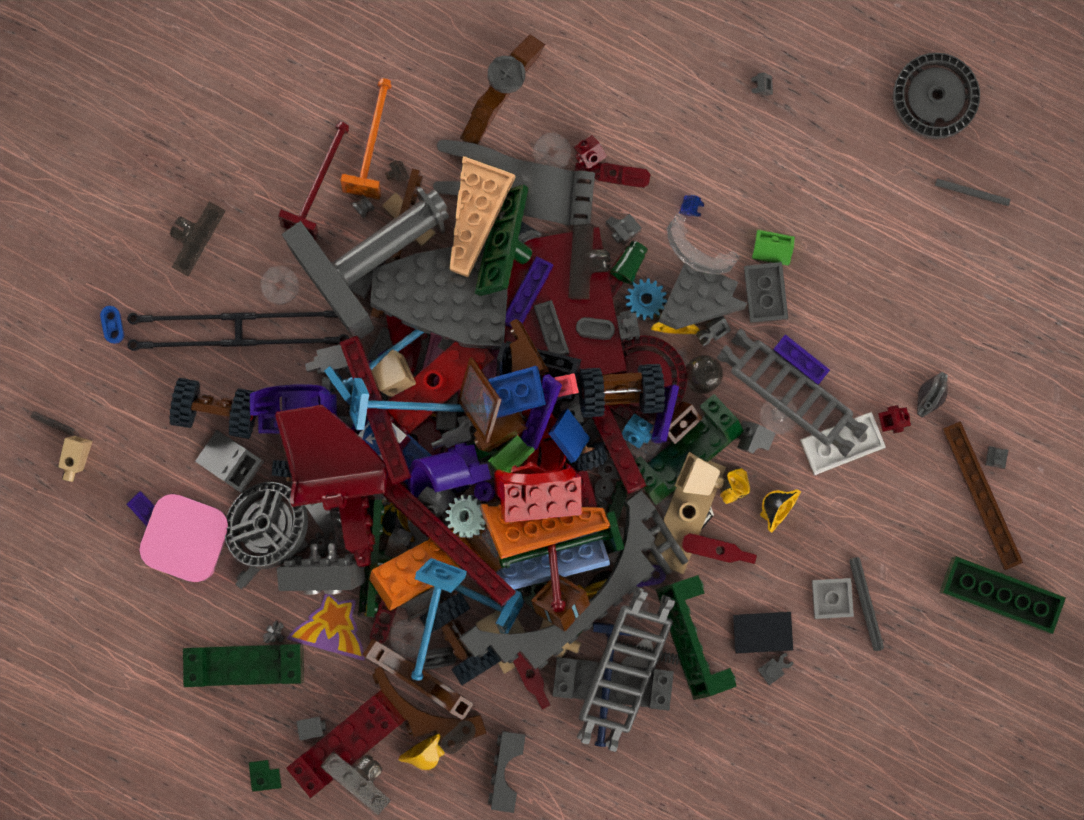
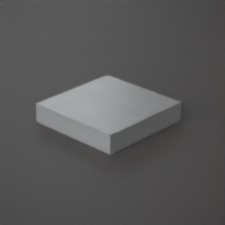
(832, 598)

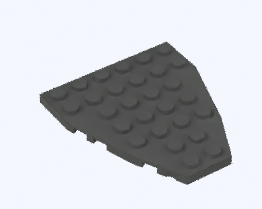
(438, 301)

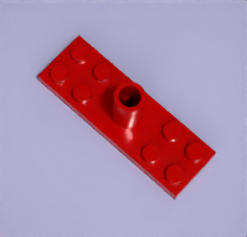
(451, 370)

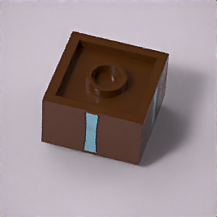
(575, 601)

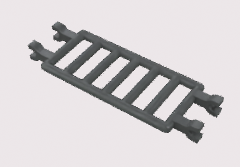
(856, 427)
(639, 596)

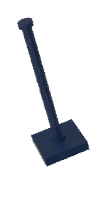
(604, 628)

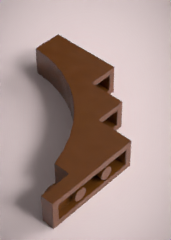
(523, 356)

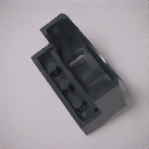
(556, 363)

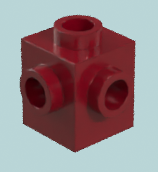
(589, 152)
(894, 419)

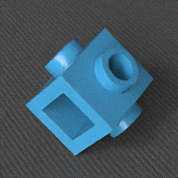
(637, 431)

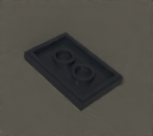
(763, 632)

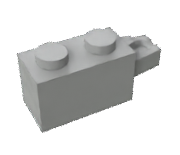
(328, 357)

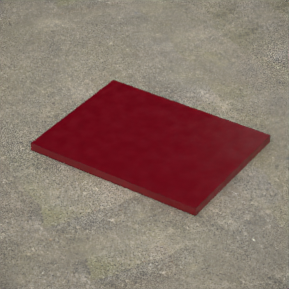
(592, 352)

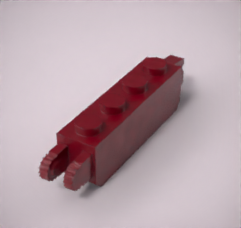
(357, 530)

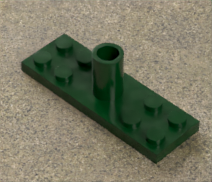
(503, 244)
(367, 593)

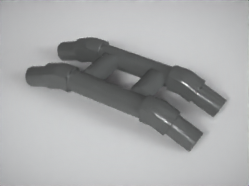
(671, 542)

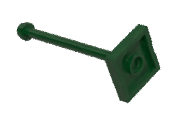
(611, 539)

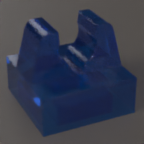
(690, 206)

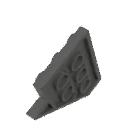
(699, 298)

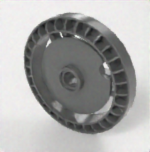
(946, 85)
(282, 529)

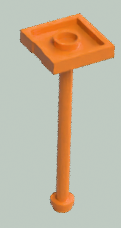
(362, 185)

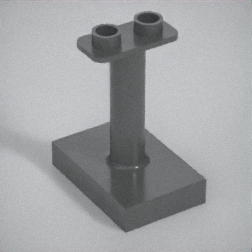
(335, 277)

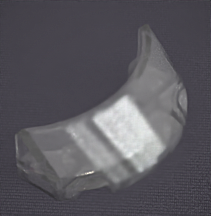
(692, 256)

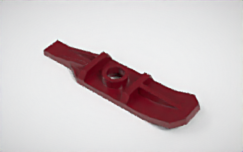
(624, 175)
(707, 547)
(533, 683)

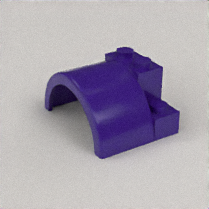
(447, 470)

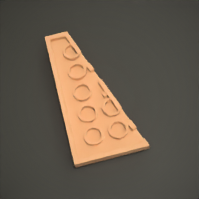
(478, 205)

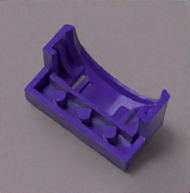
(267, 402)

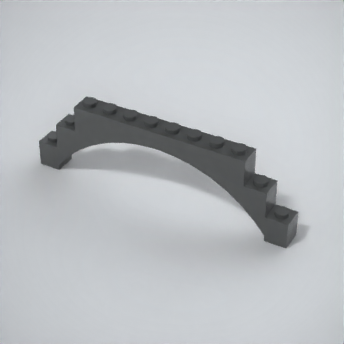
(627, 572)

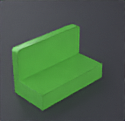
(773, 247)
(510, 454)

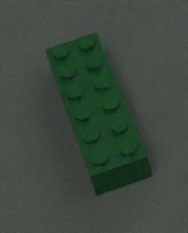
(1002, 595)

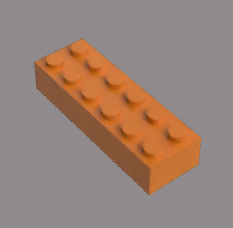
(396, 578)

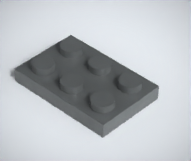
(765, 292)

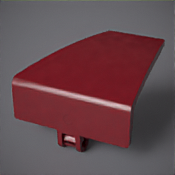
(328, 459)

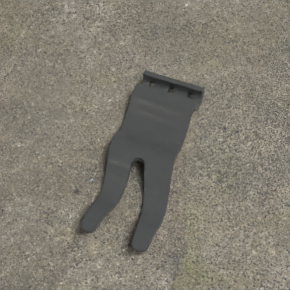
(551, 189)

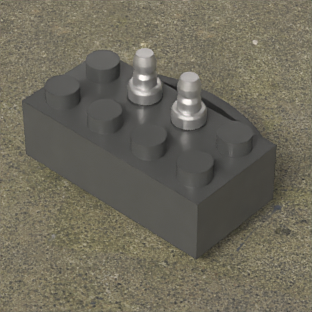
(320, 574)

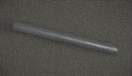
(972, 192)

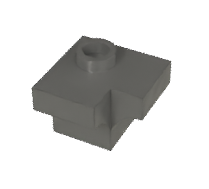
(623, 229)
(755, 437)
(438, 501)

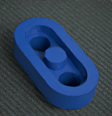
(112, 325)

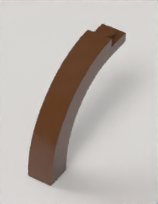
(429, 685)

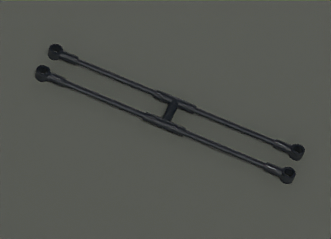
(238, 341)

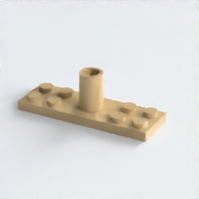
(681, 526)

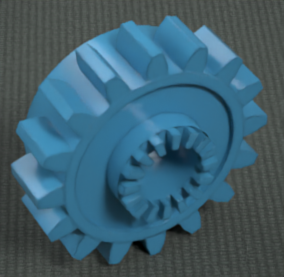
(650, 290)

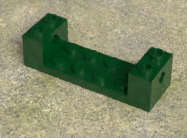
(705, 440)
(689, 649)
(243, 665)

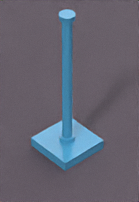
(345, 386)
(360, 404)
(442, 577)
(508, 611)

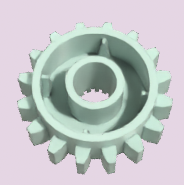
(457, 516)

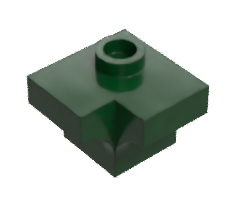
(263, 776)

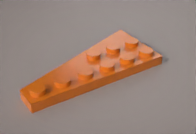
(527, 535)

